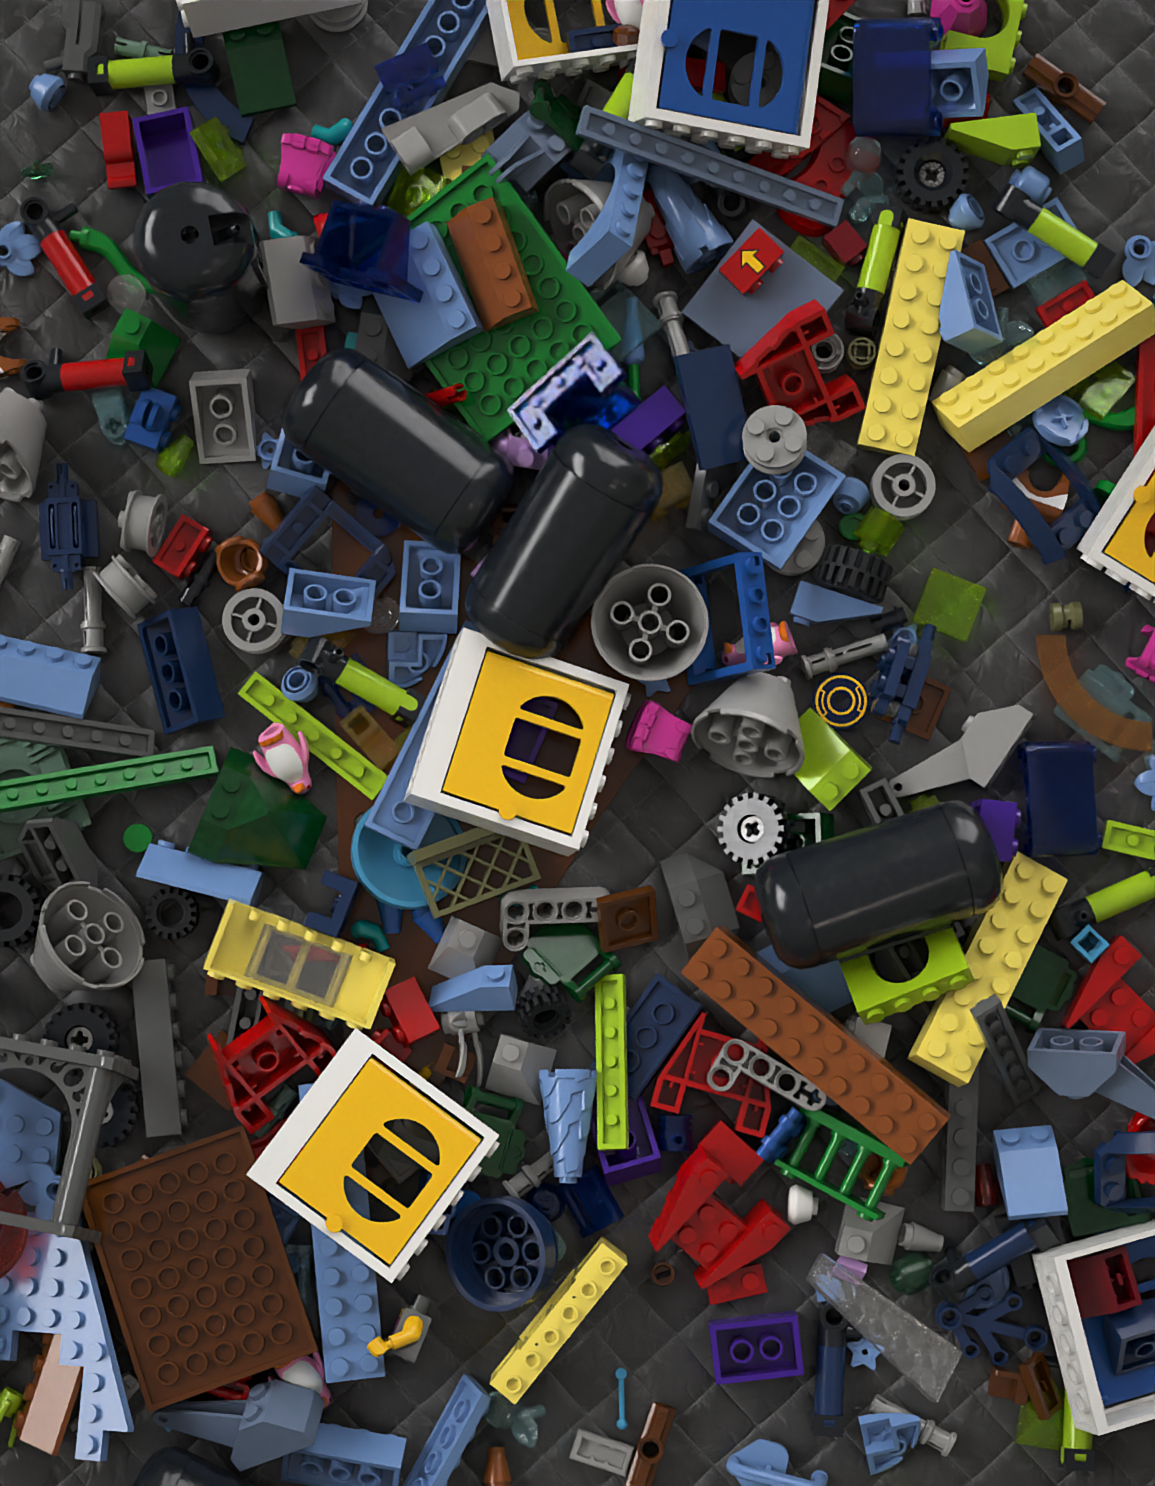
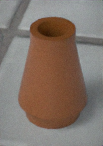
(267, 510)
(496, 1468)

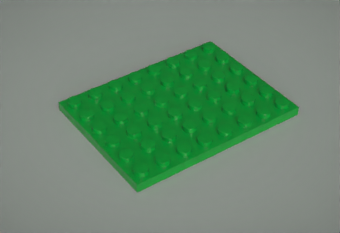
(513, 357)

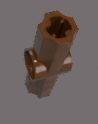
(1048, 77)
(656, 1430)

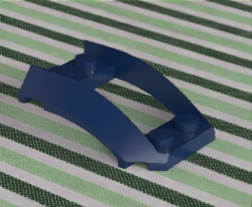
(306, 518)
(1069, 527)
(1111, 1168)

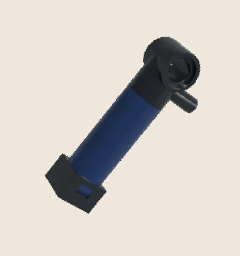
(958, 1275)
(830, 1373)

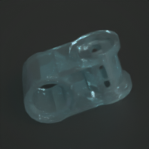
(111, 410)

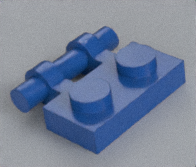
(776, 1143)

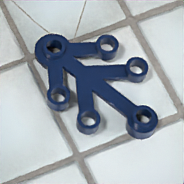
(987, 1323)

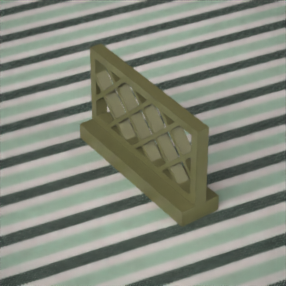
(458, 846)

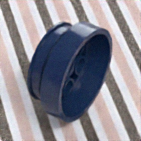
(477, 1274)

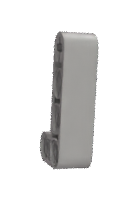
(554, 913)
(770, 1080)

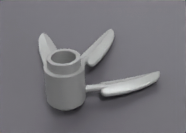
(463, 1023)

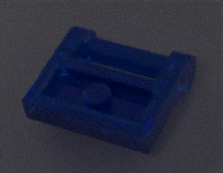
(596, 1200)

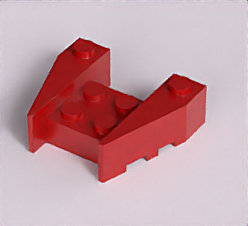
(790, 373)
(1110, 1004)
(266, 1058)
(690, 1068)
(709, 1227)

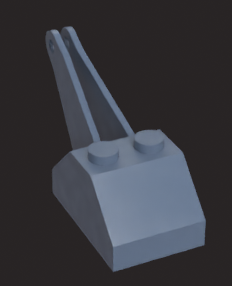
(527, 153)
(1088, 1062)
(264, 1427)

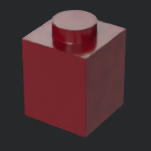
(845, 245)

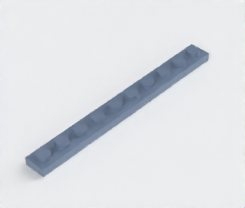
(709, 166)

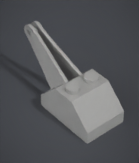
(976, 756)

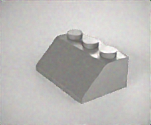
(295, 293)

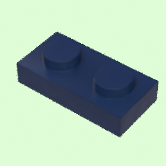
(590, 38)

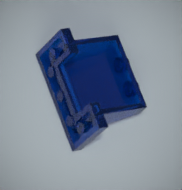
(365, 250)
(576, 391)

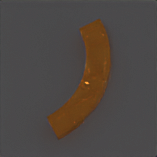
(1081, 706)

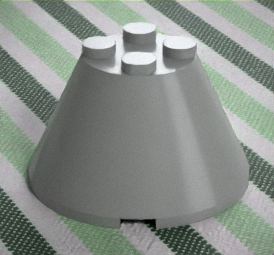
(572, 210)
(21, 444)
(650, 622)
(753, 727)
(87, 940)

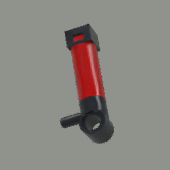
(64, 255)
(44, 380)

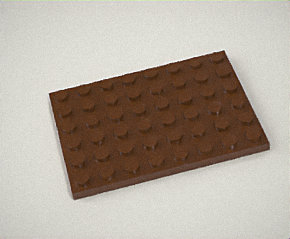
(197, 1269)

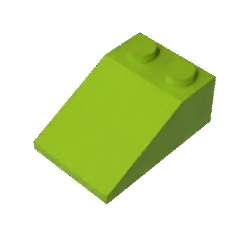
(1000, 140)
(830, 762)

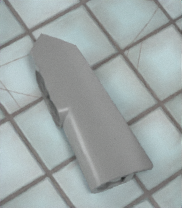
(458, 121)

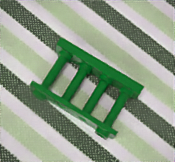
(866, 1144)

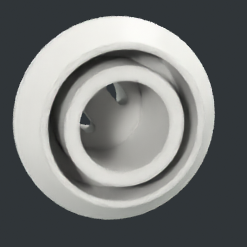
(636, 270)
(801, 1205)

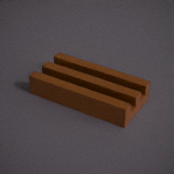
(1041, 1386)

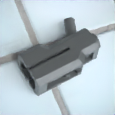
(83, 38)

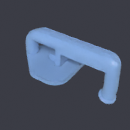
(766, 1465)

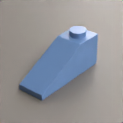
(1058, 139)
(823, 606)
(477, 990)

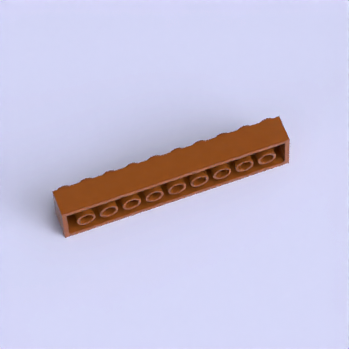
(816, 1044)

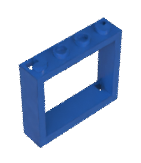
(754, 619)

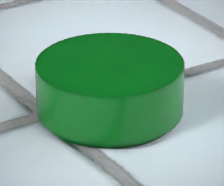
(1104, 489)
(848, 525)
(138, 838)

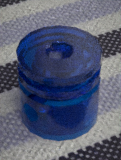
(675, 1127)

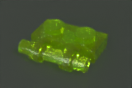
(218, 148)
(1106, 391)

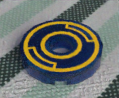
(854, 690)

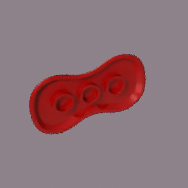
(825, 173)

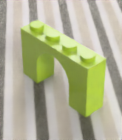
(998, 47)
(878, 998)

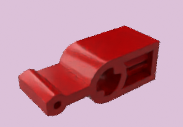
(118, 149)

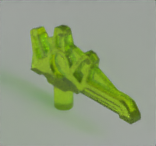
(674, 446)

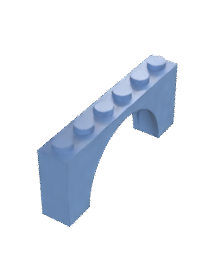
(616, 225)

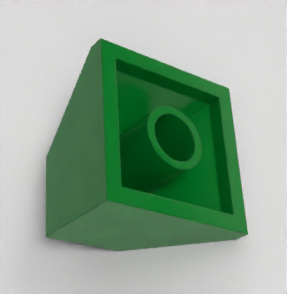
(141, 333)

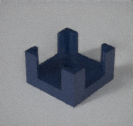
(341, 907)

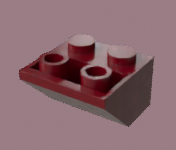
(1104, 1282)

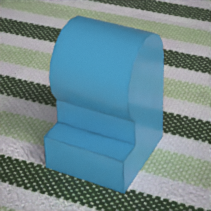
(1089, 944)

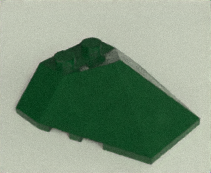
(256, 819)

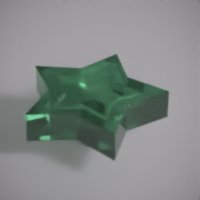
(37, 170)

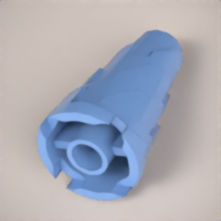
(689, 223)
(568, 1116)

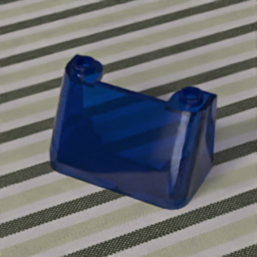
(894, 77)
(1060, 798)

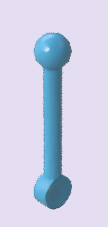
(621, 1374)

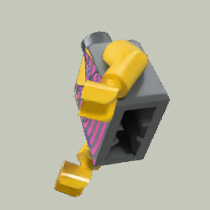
(407, 1333)

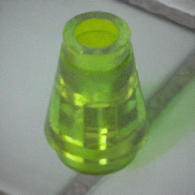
(175, 456)

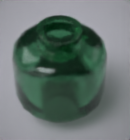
(910, 1273)

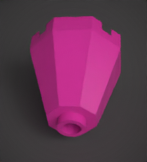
(961, 15)

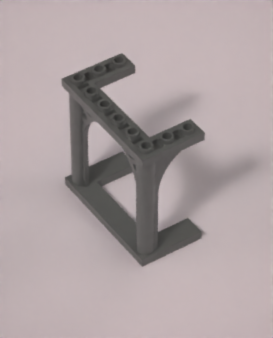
(101, 1079)

